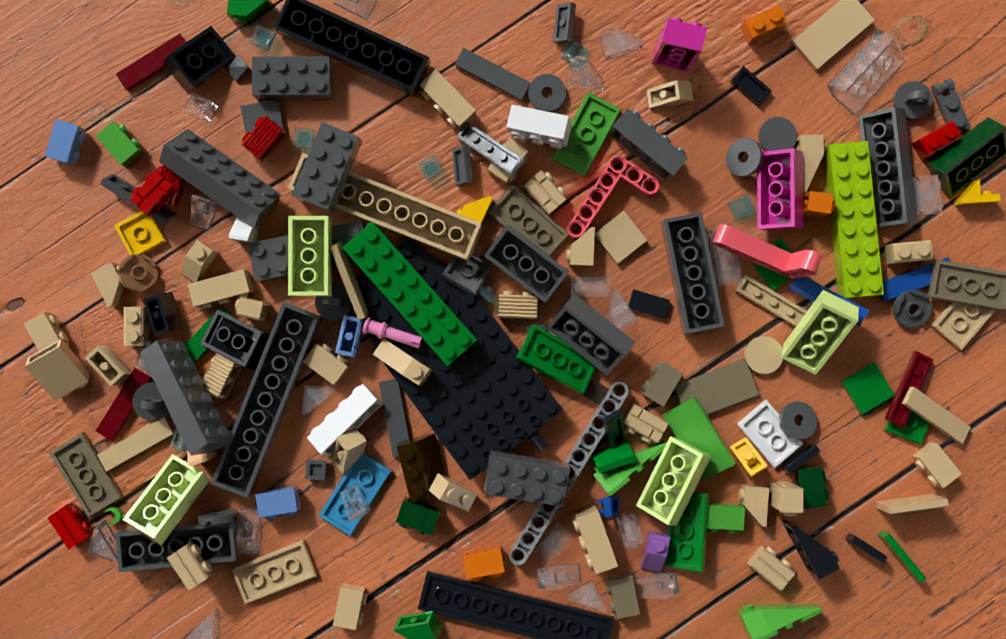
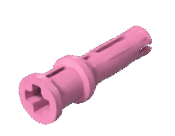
(383, 330)

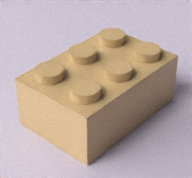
(594, 539)

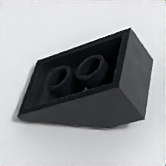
(198, 59)
(235, 340)
(816, 557)

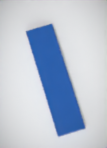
(908, 281)
(811, 290)

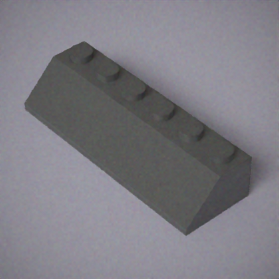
(890, 166)

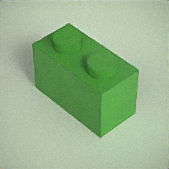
(120, 144)
(726, 517)

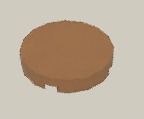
(137, 272)

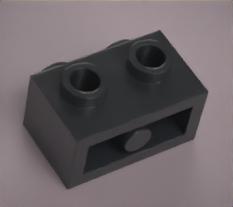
(163, 313)

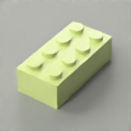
(309, 256)
(820, 332)
(673, 481)
(166, 499)

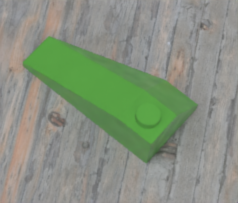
(618, 477)
(766, 619)

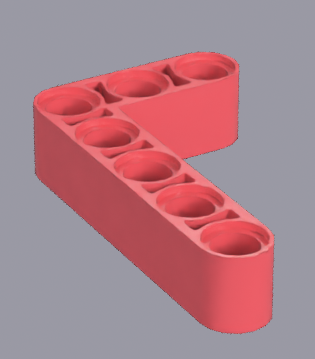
(603, 191)
(790, 265)

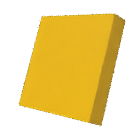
(140, 233)

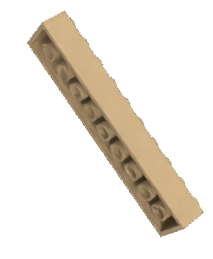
(405, 215)

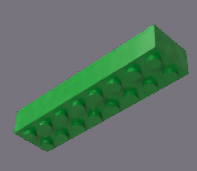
(409, 293)

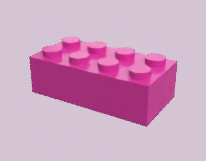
(679, 44)
(780, 190)

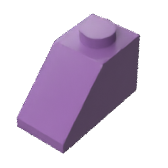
(655, 550)

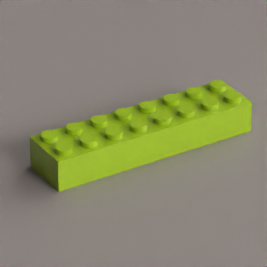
(853, 220)

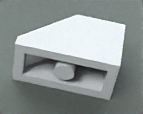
(243, 232)

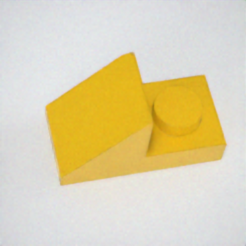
(973, 196)
(748, 457)

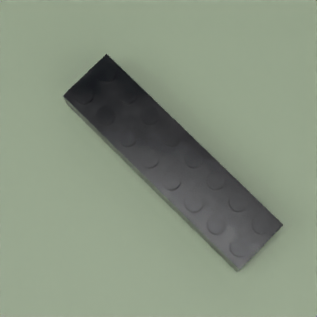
(352, 45)

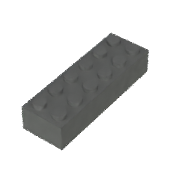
(220, 178)
(270, 256)
(692, 273)
(186, 397)
(141, 553)

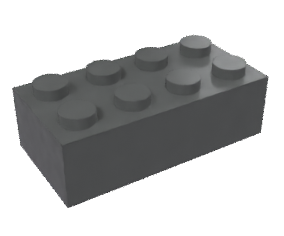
(292, 78)
(648, 145)
(327, 167)
(526, 263)
(591, 334)
(526, 478)

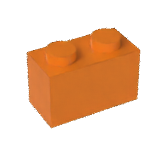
(763, 24)
(817, 204)
(483, 563)

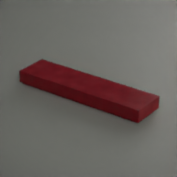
(148, 64)
(913, 377)
(122, 405)

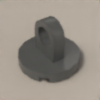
(914, 98)
(334, 307)
(149, 402)

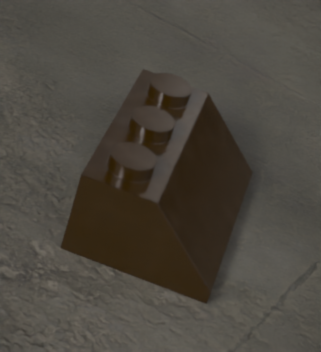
(420, 465)

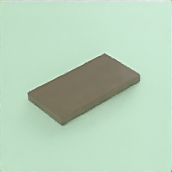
(528, 219)
(968, 285)
(719, 387)
(86, 474)

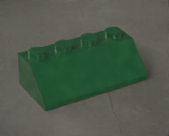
(969, 156)

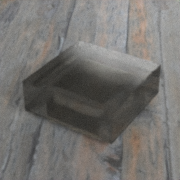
(595, 391)

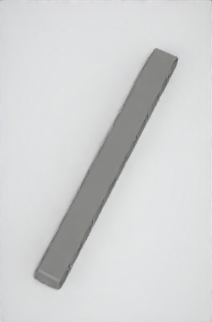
(547, 515)

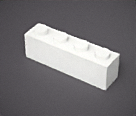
(349, 415)

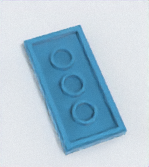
(369, 476)

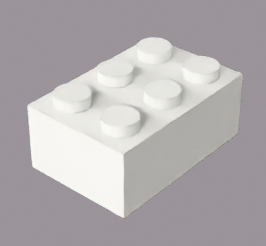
(539, 126)

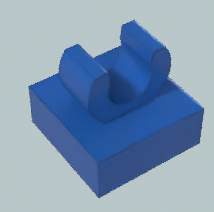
(611, 506)

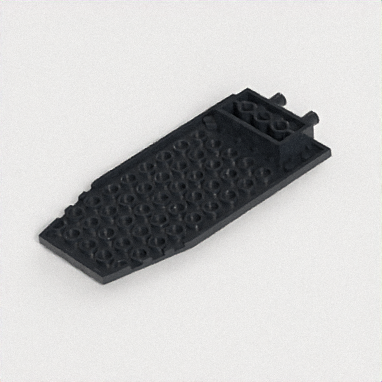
(485, 394)

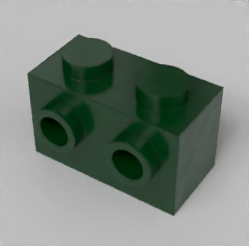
(812, 481)
(418, 516)

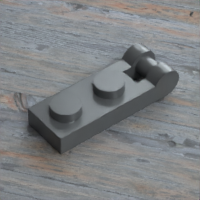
(950, 105)

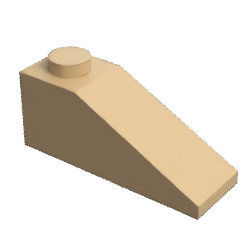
(813, 150)
(402, 362)

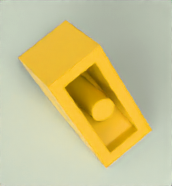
(476, 210)

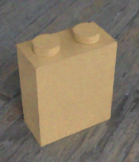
(58, 370)

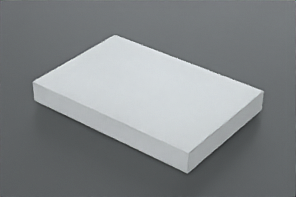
(764, 432)

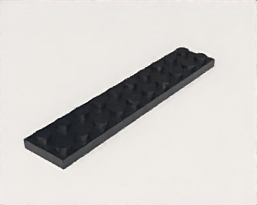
(510, 610)

